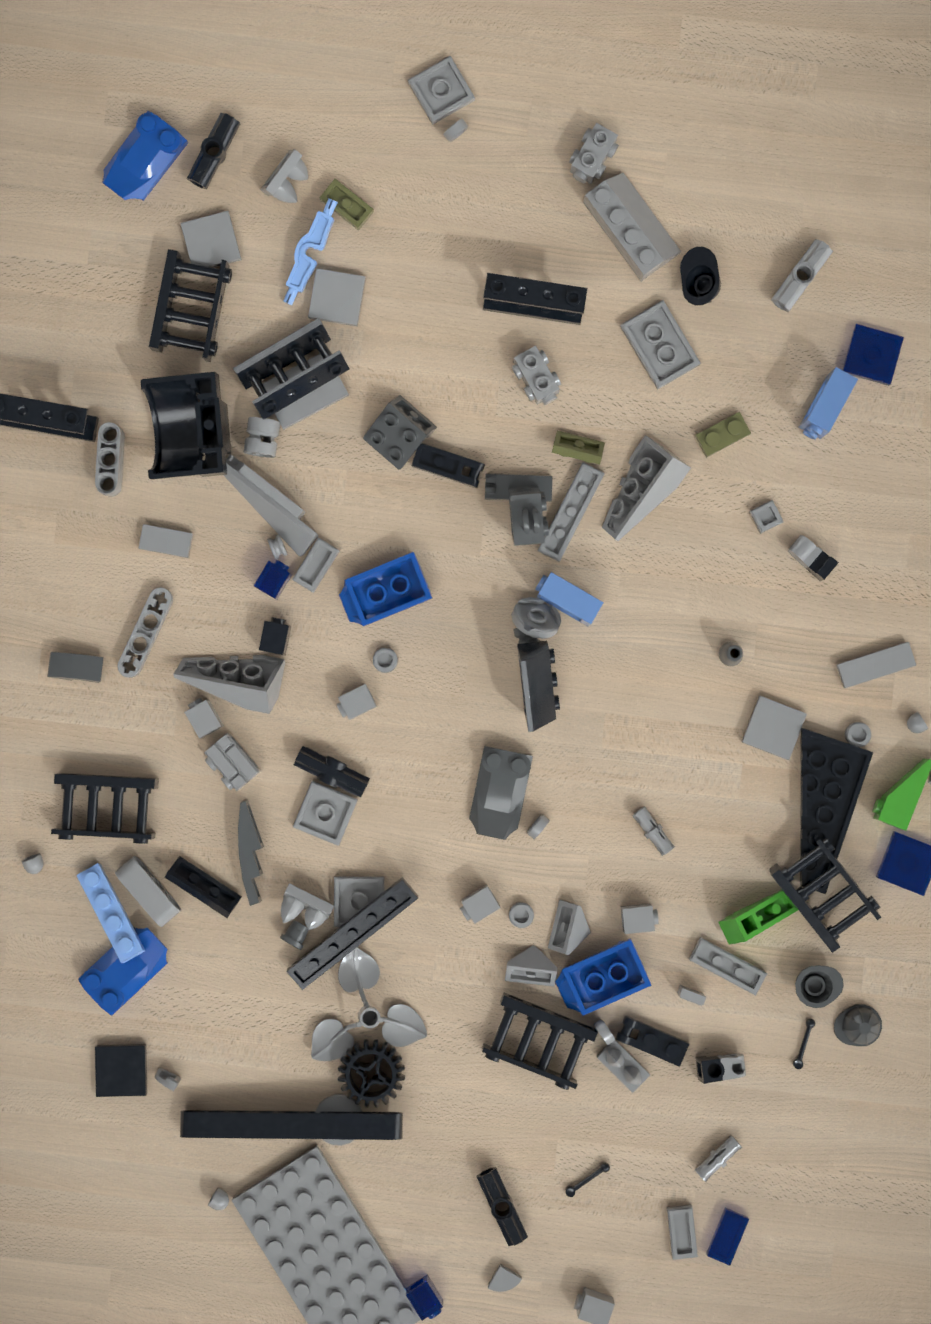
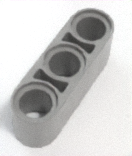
(105, 448)
(148, 891)

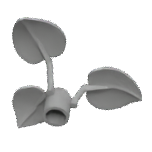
(401, 1025)

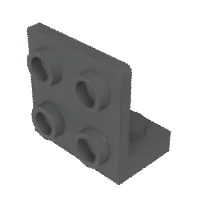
(399, 431)

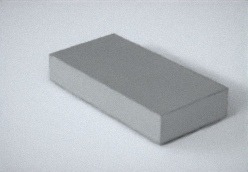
(165, 541)
(316, 565)
(682, 1232)

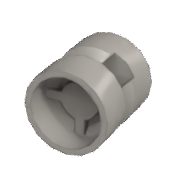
(260, 429)

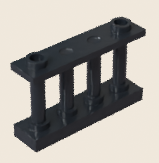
(534, 298)
(165, 313)
(282, 354)
(47, 418)
(118, 787)
(816, 914)
(559, 1025)

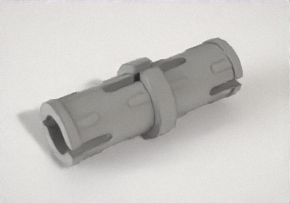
(653, 831)
(718, 1158)

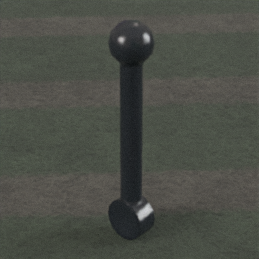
(798, 1063)
(570, 1191)

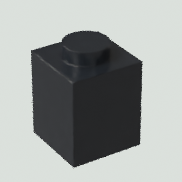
(275, 636)

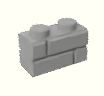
(232, 762)

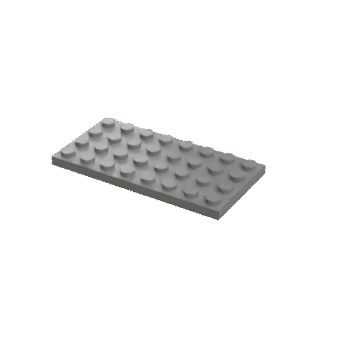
(323, 1246)

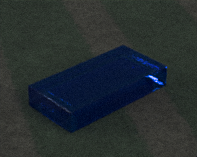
(727, 1236)

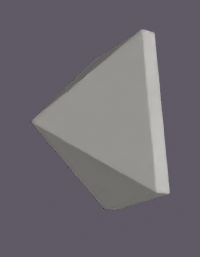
(568, 928)
(531, 968)

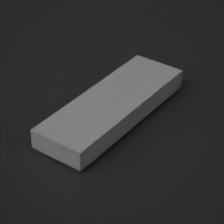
(876, 665)
(727, 966)

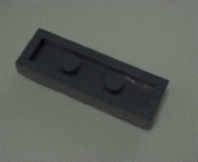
(203, 887)

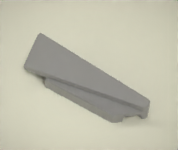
(272, 505)

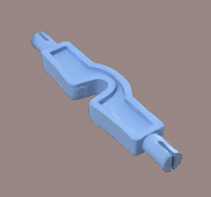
(316, 239)

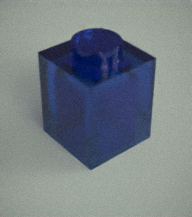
(273, 579)
(425, 1298)

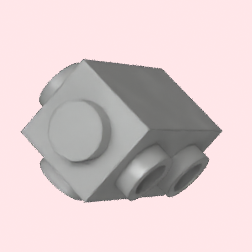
(589, 161)
(539, 381)

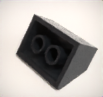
(538, 683)

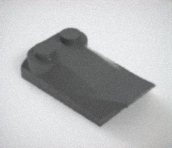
(500, 792)

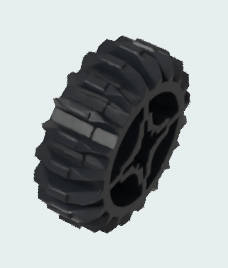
(381, 1079)

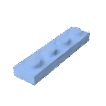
(110, 913)

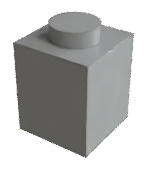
(356, 702)
(203, 717)
(479, 904)
(639, 918)
(594, 1306)

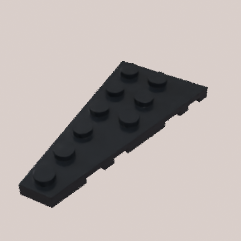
(829, 792)

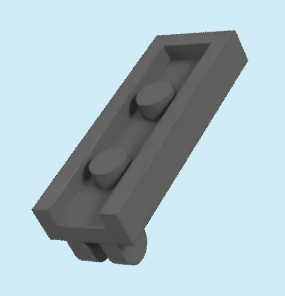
(497, 485)

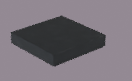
(121, 1070)

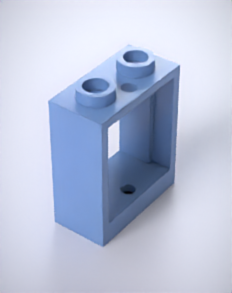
(827, 404)
(568, 598)

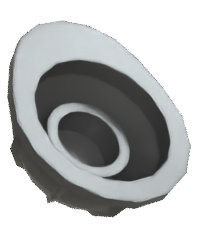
(818, 986)
(858, 1025)

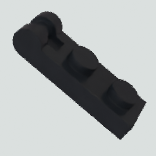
(447, 465)
(653, 1041)

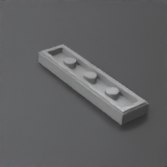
(571, 511)

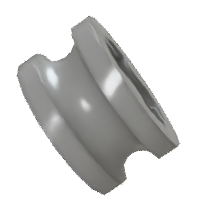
(277, 547)

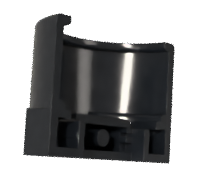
(188, 425)

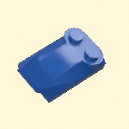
(143, 158)
(385, 590)
(603, 978)
(115, 982)

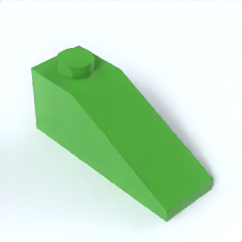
(901, 799)
(757, 917)

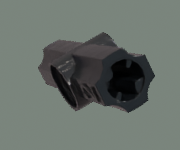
(220, 137)
(331, 771)
(507, 1220)

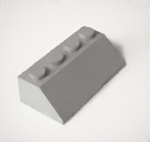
(631, 225)

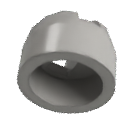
(916, 723)
(33, 864)
(219, 1200)

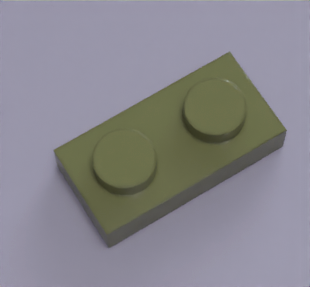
(349, 205)
(722, 434)
(578, 447)

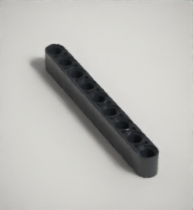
(291, 1125)

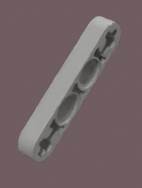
(141, 630)

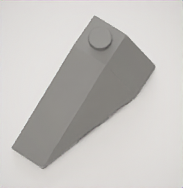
(649, 481)
(244, 682)

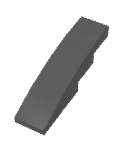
(248, 842)

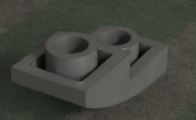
(75, 667)

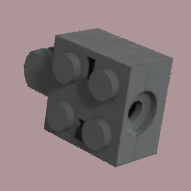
(526, 515)

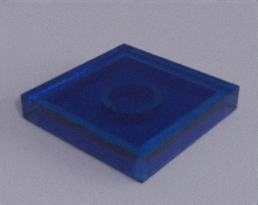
(872, 354)
(906, 863)

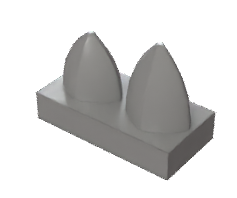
(278, 185)
(297, 899)
(623, 1065)

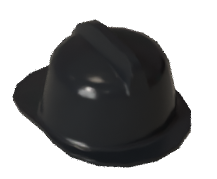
(700, 276)

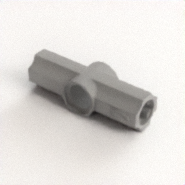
(810, 264)

